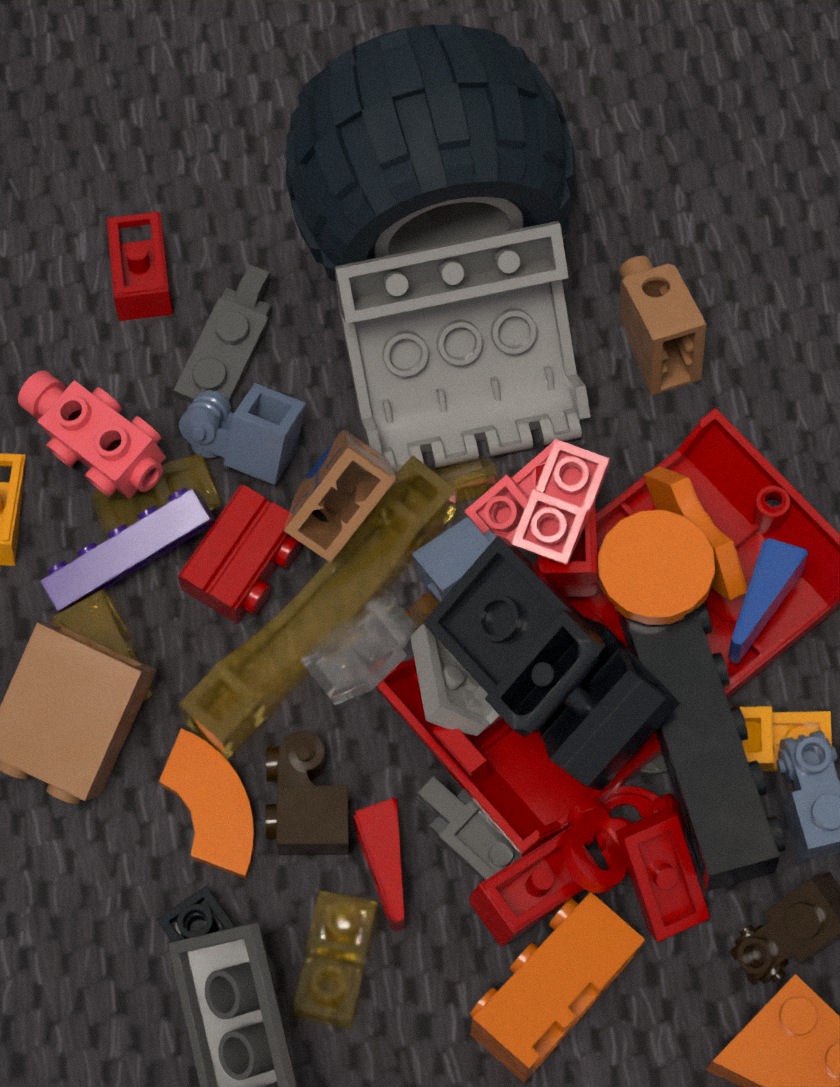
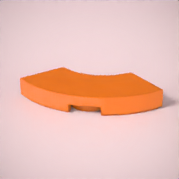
(676, 494)
(216, 804)

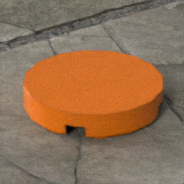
(656, 567)

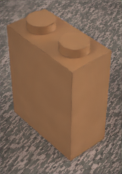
(69, 711)

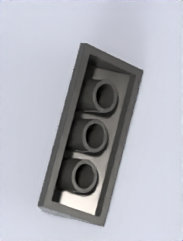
(232, 1009)

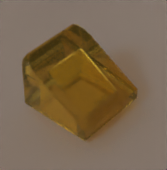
(469, 478)

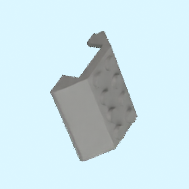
(463, 347)

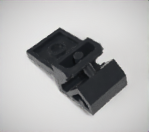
(550, 666)

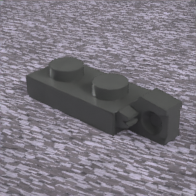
(228, 339)
(467, 830)

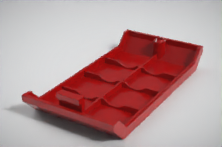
(733, 481)

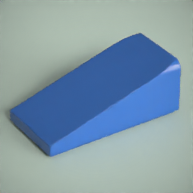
(772, 579)

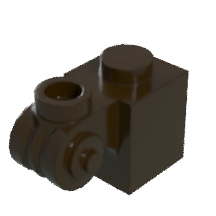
(306, 815)
(797, 927)

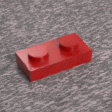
(663, 874)

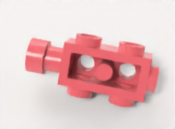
(87, 430)

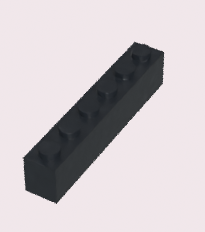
(706, 754)

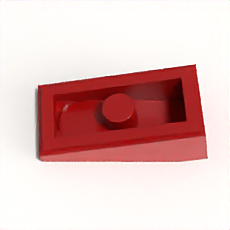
(139, 269)
(380, 842)
(526, 891)

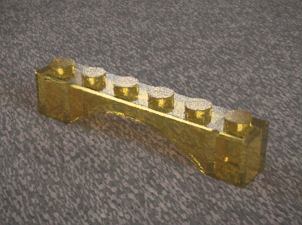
(268, 666)

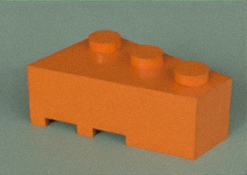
(554, 985)
(786, 1044)

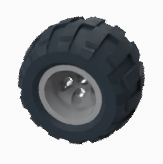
(426, 146)

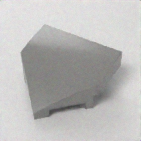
(447, 690)

